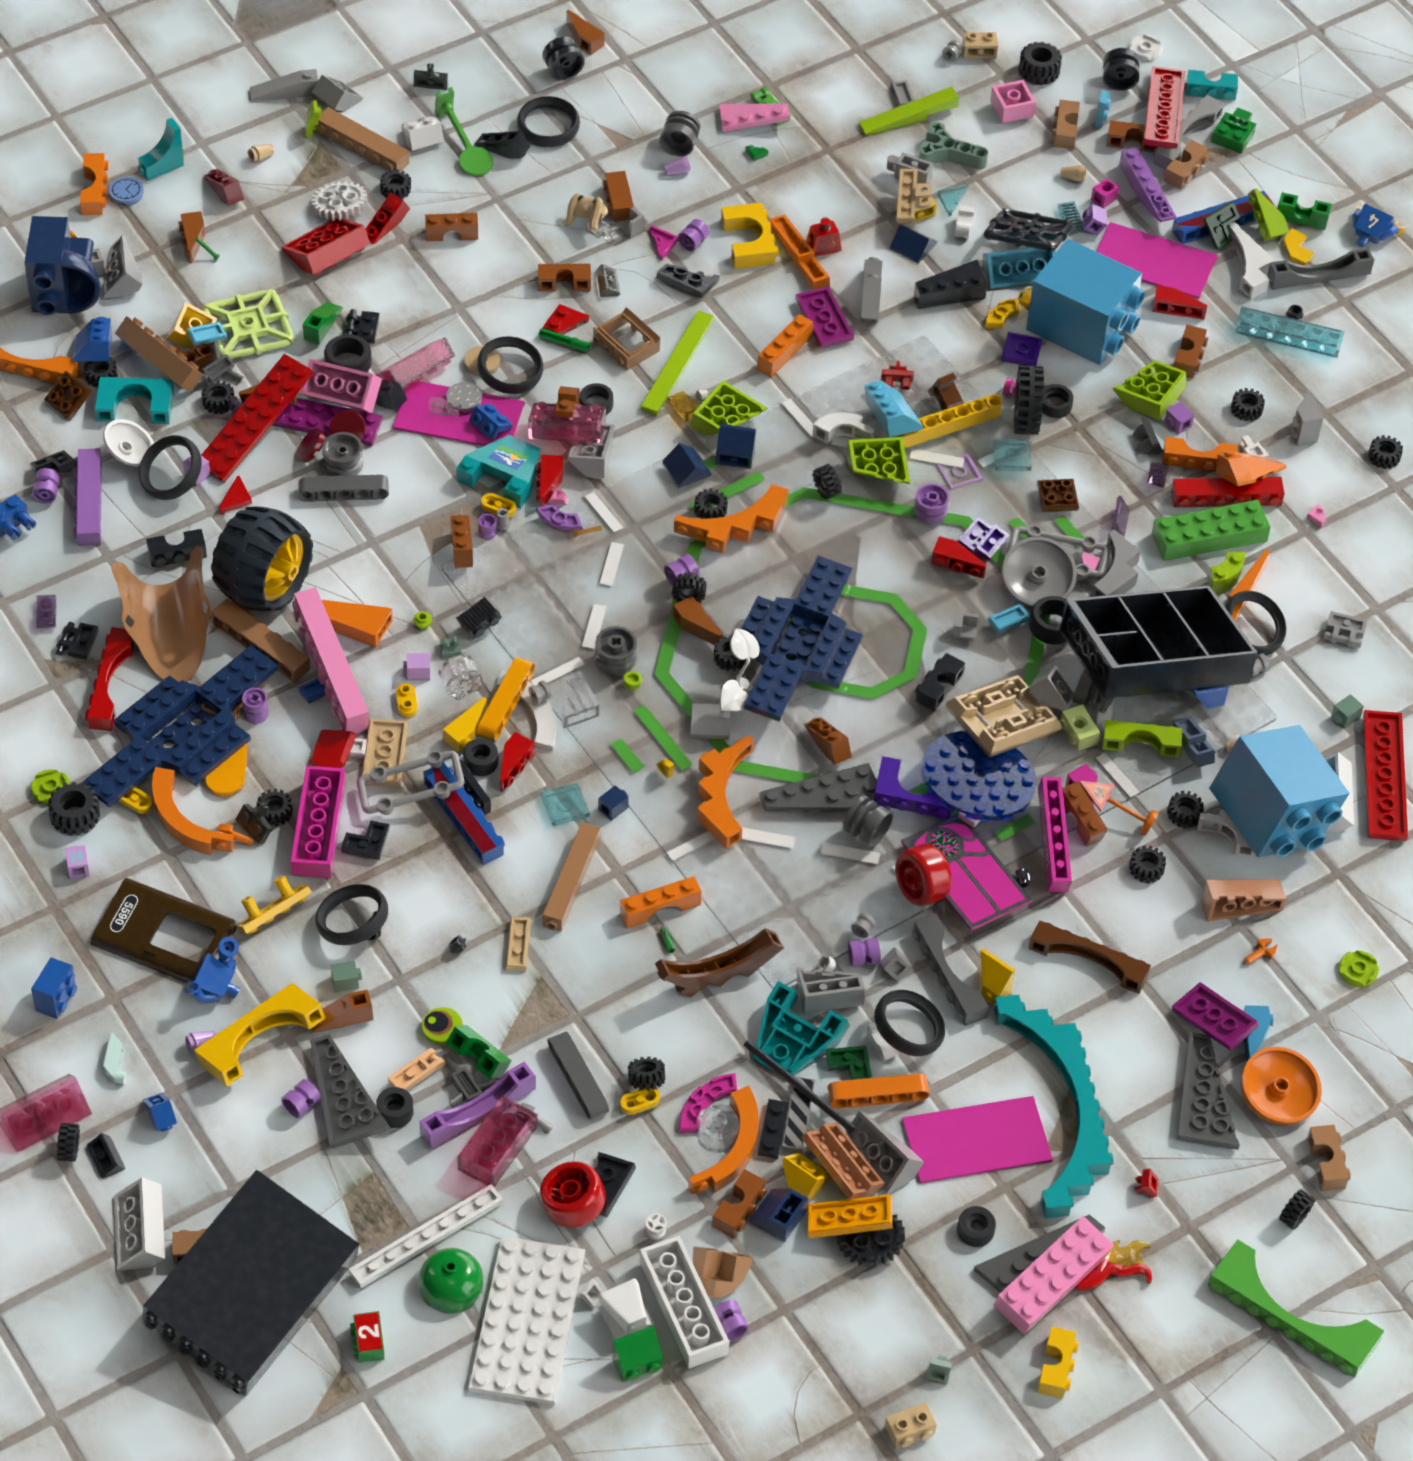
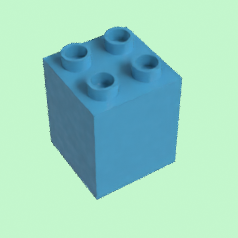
(1085, 302)
(1279, 791)

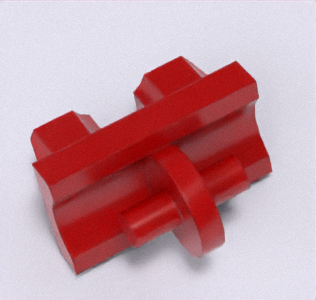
(897, 374)

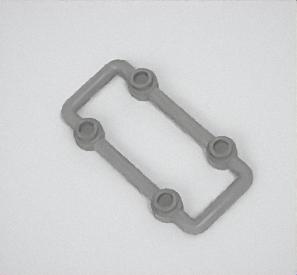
(1088, 545)
(379, 775)

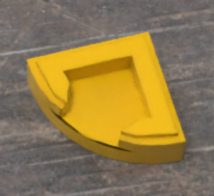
(666, 767)

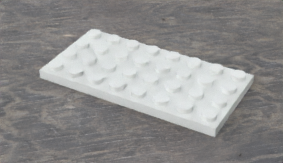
(527, 1320)

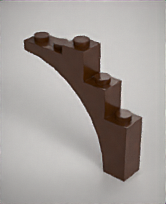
(743, 959)

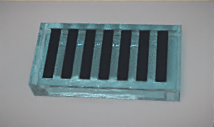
(1070, 211)

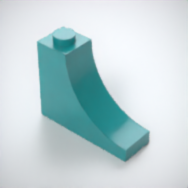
(165, 154)

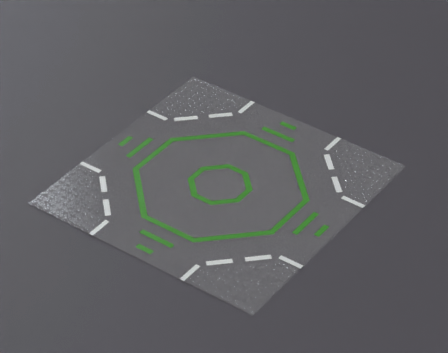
(797, 866)

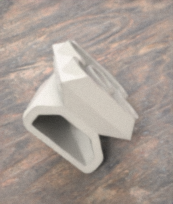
(624, 1309)

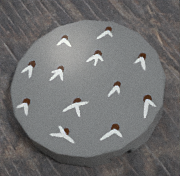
(467, 394)

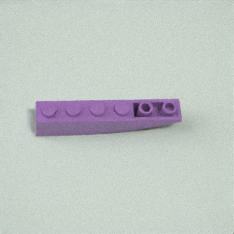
(1145, 185)

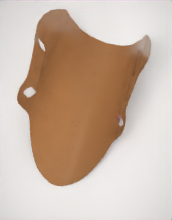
(167, 618)

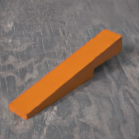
(800, 252)
(1248, 582)

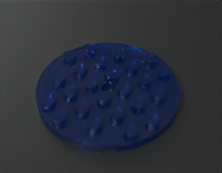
(951, 776)

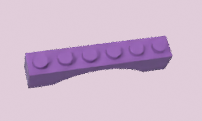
(448, 1123)

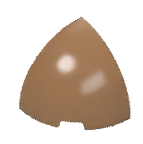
(720, 1270)

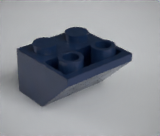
(736, 446)
(780, 1212)

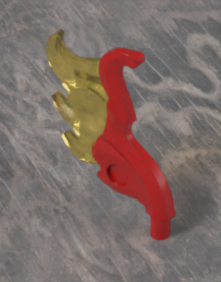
(1119, 1262)

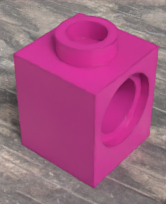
(1104, 193)

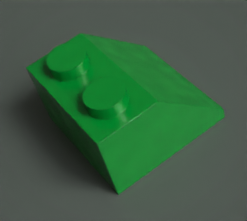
(637, 1354)

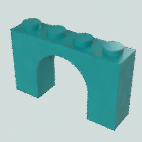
(115, 389)

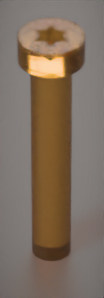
(588, 530)

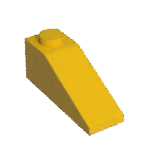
(464, 728)

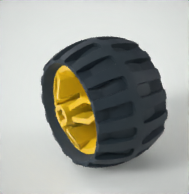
(262, 558)

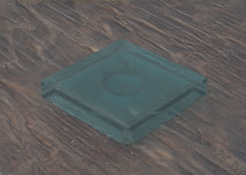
(1012, 454)
(565, 804)

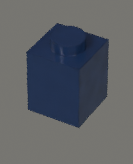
(613, 802)

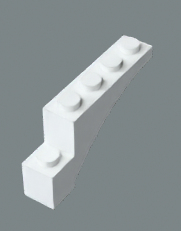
(1254, 262)

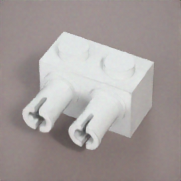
(422, 132)

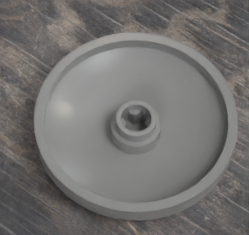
(1038, 570)

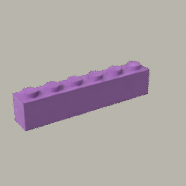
(88, 497)

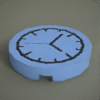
(126, 191)

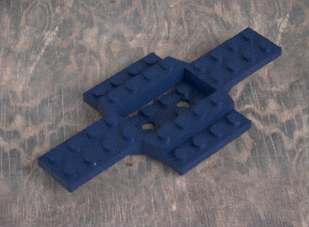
(809, 613)
(196, 747)

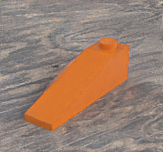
(1245, 468)

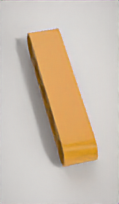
(506, 698)

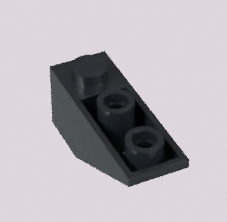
(390, 395)

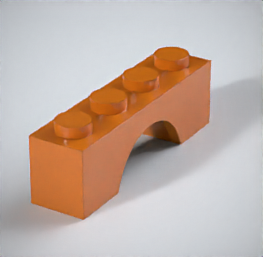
(92, 198)
(1179, 454)
(638, 908)

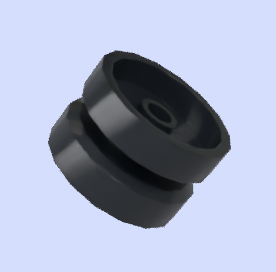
(563, 58)
(1121, 69)

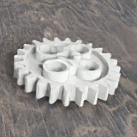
(339, 200)

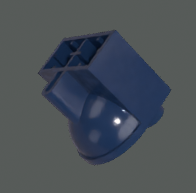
(59, 268)

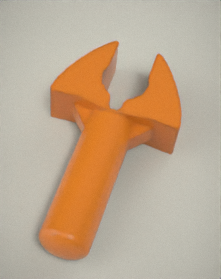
(227, 828)
(1262, 943)

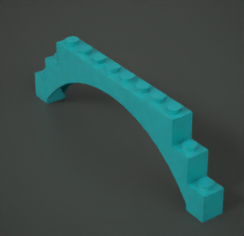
(1064, 1049)

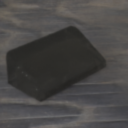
(607, 281)

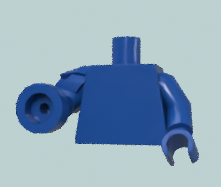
(215, 975)

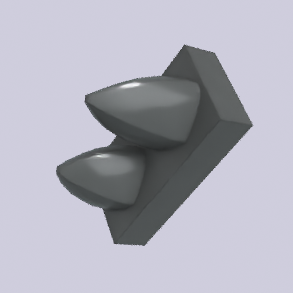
(1151, 442)

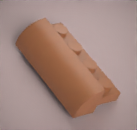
(843, 1161)

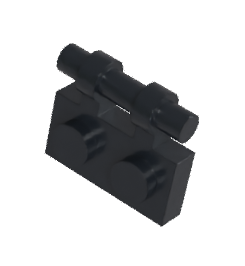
(367, 323)
(82, 641)

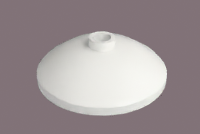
(126, 441)

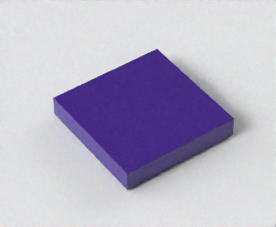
(1021, 349)

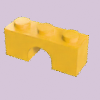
(1054, 1378)

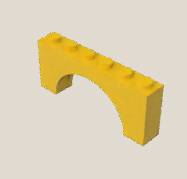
(286, 1007)

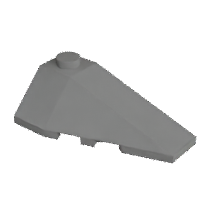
(288, 86)
(123, 273)
(593, 458)
(885, 1153)

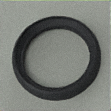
(553, 102)
(509, 388)
(188, 481)
(1272, 609)
(344, 894)
(894, 1039)

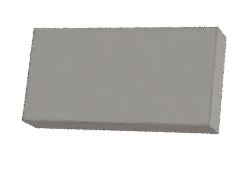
(902, 92)

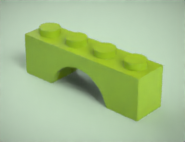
(1163, 738)

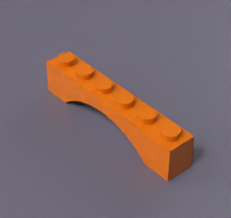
(42, 369)

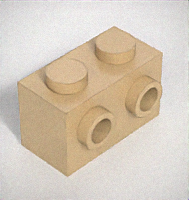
(980, 45)
(910, 1426)

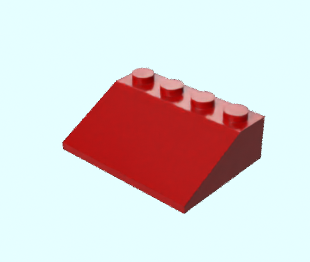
(327, 245)

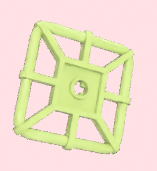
(258, 323)

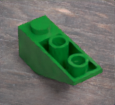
(320, 322)

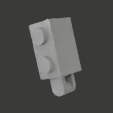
(906, 161)

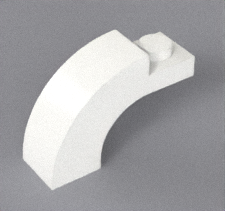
(841, 425)
(1223, 825)

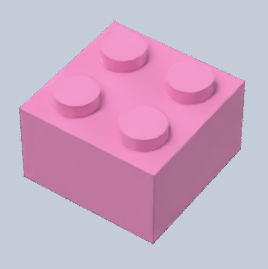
(1012, 101)

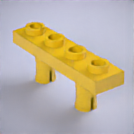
(282, 905)

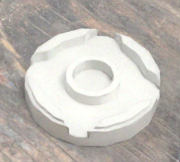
(1146, 47)

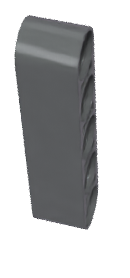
(343, 488)
(578, 1075)

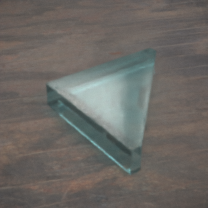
(951, 197)

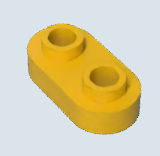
(492, 503)
(406, 699)
(136, 800)
(638, 1100)

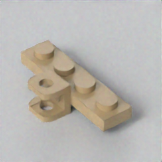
(911, 195)

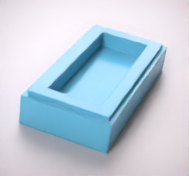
(206, 333)
(1008, 618)

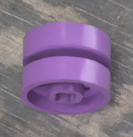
(931, 503)

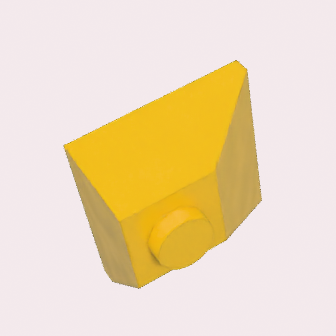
(187, 318)
(993, 976)
(804, 1175)

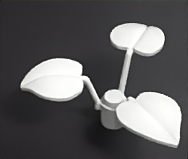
(733, 692)

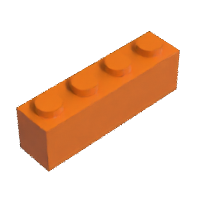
(785, 345)

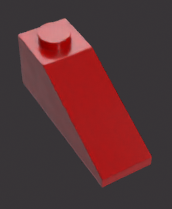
(1175, 302)

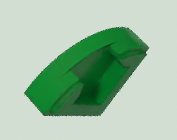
(756, 152)

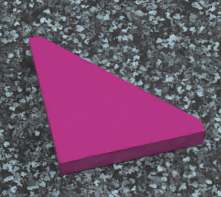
(663, 241)

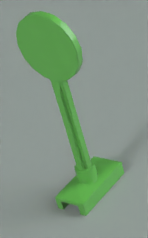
(473, 160)

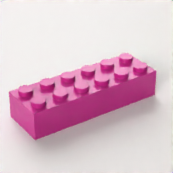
(318, 822)

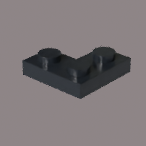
(60, 461)
(369, 845)

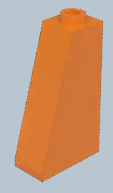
(359, 621)

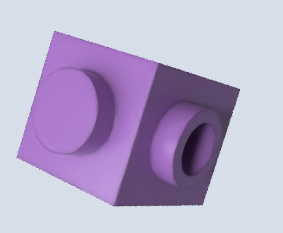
(1094, 219)
(1179, 418)

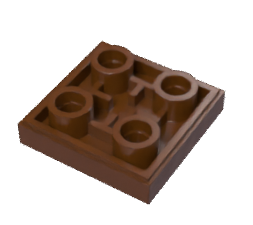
(68, 395)
(1057, 495)

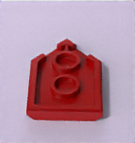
(332, 748)

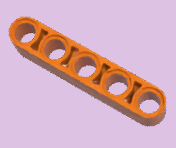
(878, 1091)

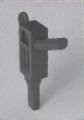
(218, 368)
(464, 1082)

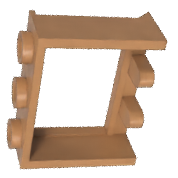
(614, 349)

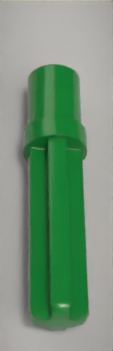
(573, 343)

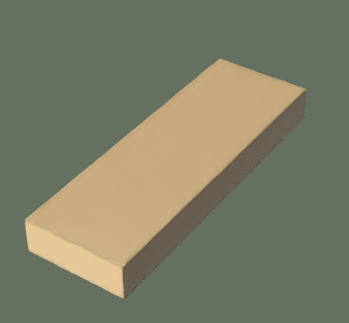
(518, 944)

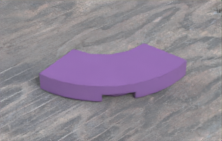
(559, 520)

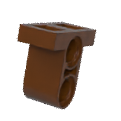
(200, 355)
(946, 392)

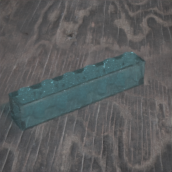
(1289, 332)

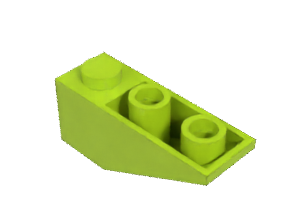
(1269, 218)

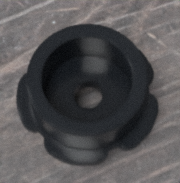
(1295, 312)
(457, 944)

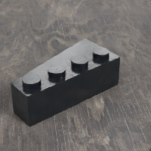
(951, 286)

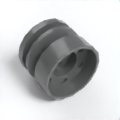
(679, 133)
(1087, 690)
(867, 821)

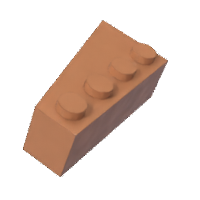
(1241, 898)

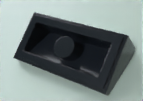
(105, 1155)

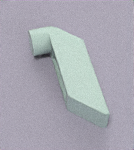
(113, 1060)

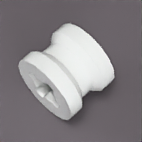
(652, 1222)

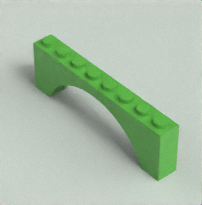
(1340, 1345)

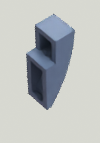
(1195, 742)

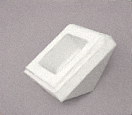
(591, 1293)

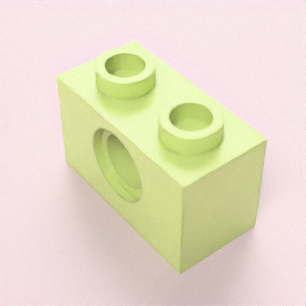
(1079, 727)

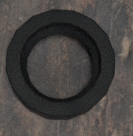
(597, 389)
(1060, 391)

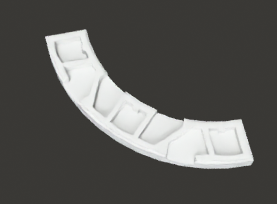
(543, 715)

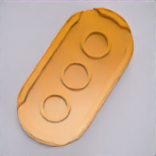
(230, 775)

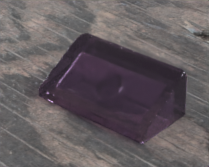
(1120, 516)

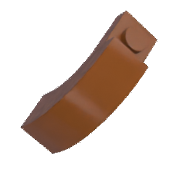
(567, 401)

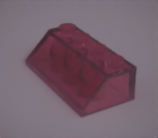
(418, 363)
(43, 1111)

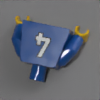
(1373, 225)

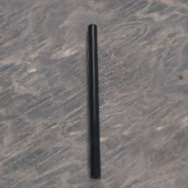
(799, 1086)

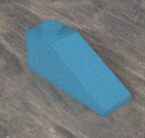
(1255, 1040)

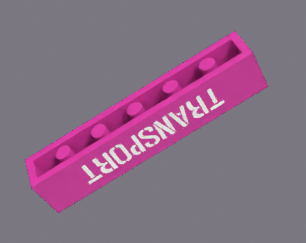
(1054, 834)

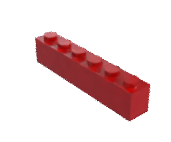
(1220, 492)

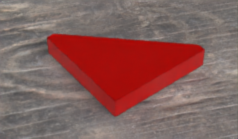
(235, 497)

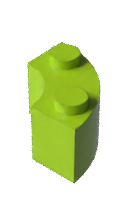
(1227, 574)

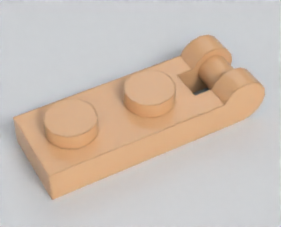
(416, 1070)

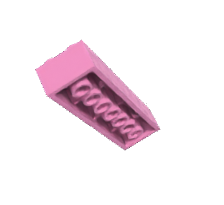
(330, 662)

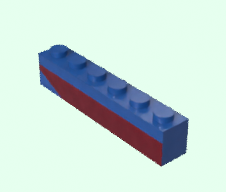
(1192, 227)
(466, 816)

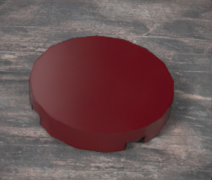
(349, 422)
(310, 444)

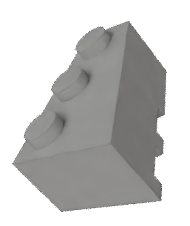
(829, 991)

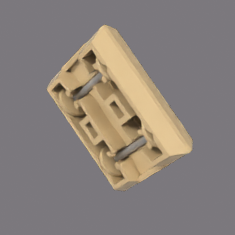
(1006, 717)

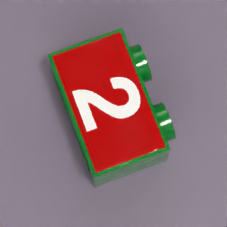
(368, 1336)

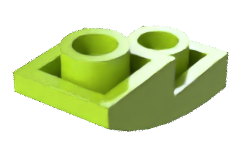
(311, 118)

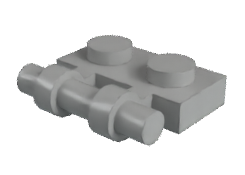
(1346, 625)

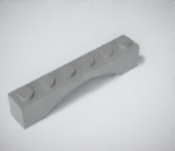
(1204, 114)

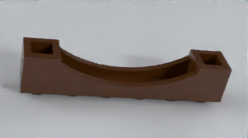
(1127, 969)

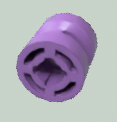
(487, 526)

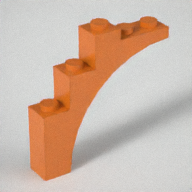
(740, 526)
(714, 811)

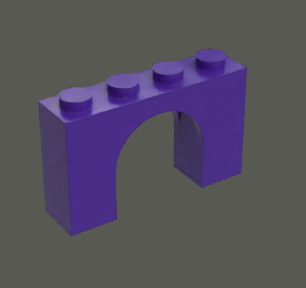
(891, 793)

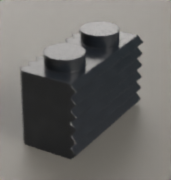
(479, 618)

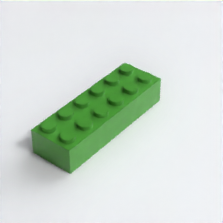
(1210, 530)

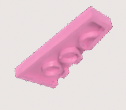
(751, 115)

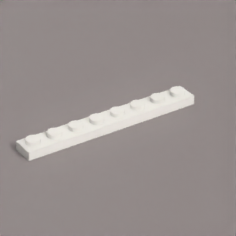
(425, 1236)

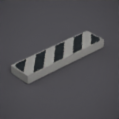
(797, 1118)

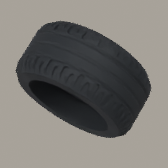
(349, 344)
(1043, 632)

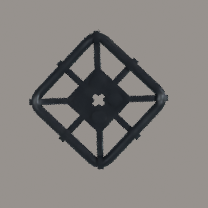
(1027, 233)

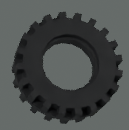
(1028, 400)

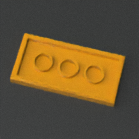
(849, 1216)

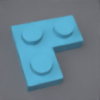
(1104, 104)

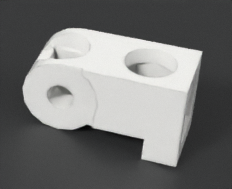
(964, 221)
(880, 1046)

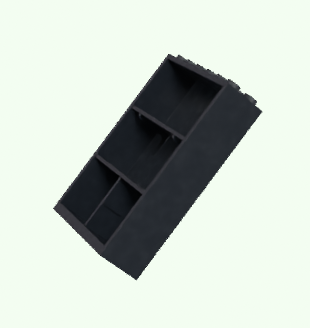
(1157, 641)
(250, 1283)

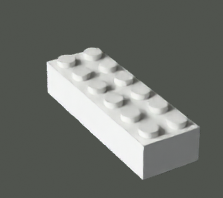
(684, 1302)

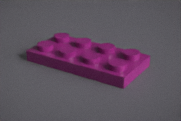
(829, 322)
(1215, 1016)

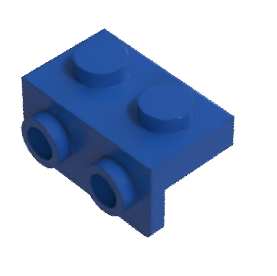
(489, 420)

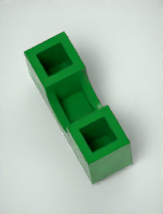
(1315, 216)
(470, 1043)

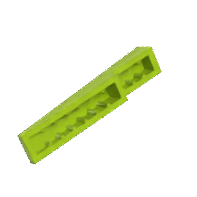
(911, 112)

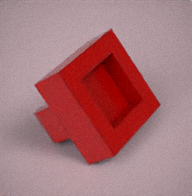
(1148, 1183)

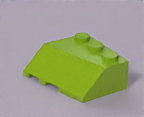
(1152, 389)
(724, 406)
(879, 458)

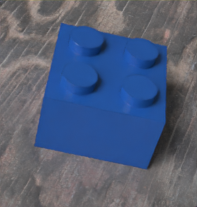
(54, 988)

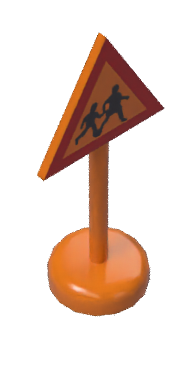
(1100, 794)

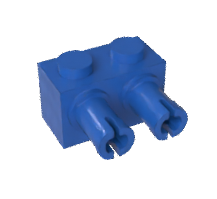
(12, 514)

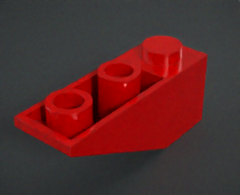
(386, 218)
(551, 477)
(956, 557)
(515, 755)

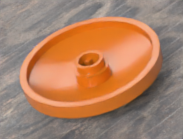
(1280, 1086)

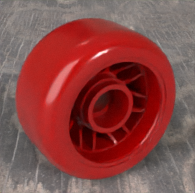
(923, 874)
(572, 1194)

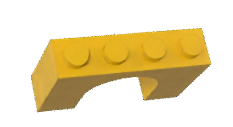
(752, 218)

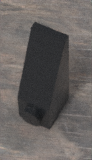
(507, 144)

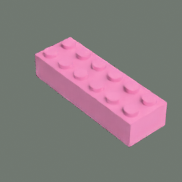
(1053, 1275)

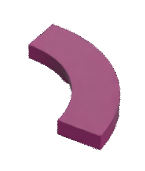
(703, 1098)

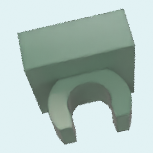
(450, 647)
(939, 1369)

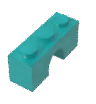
(1200, 86)

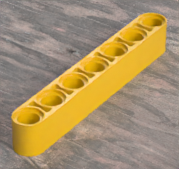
(954, 419)

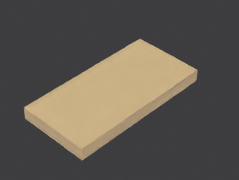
(385, 748)

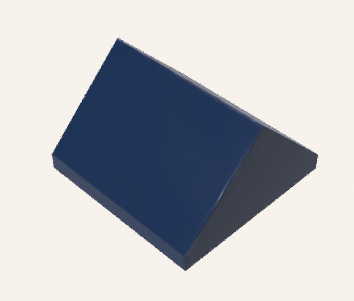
(912, 243)
(685, 465)

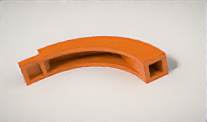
(180, 827)
(737, 1159)

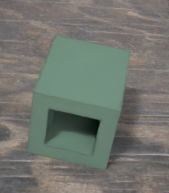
(1347, 711)
(345, 976)

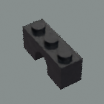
(163, 553)
(946, 670)

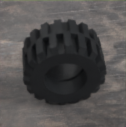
(1040, 63)
(74, 796)

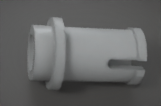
(502, 519)

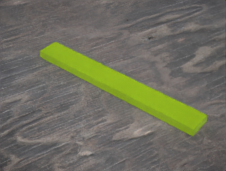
(677, 363)

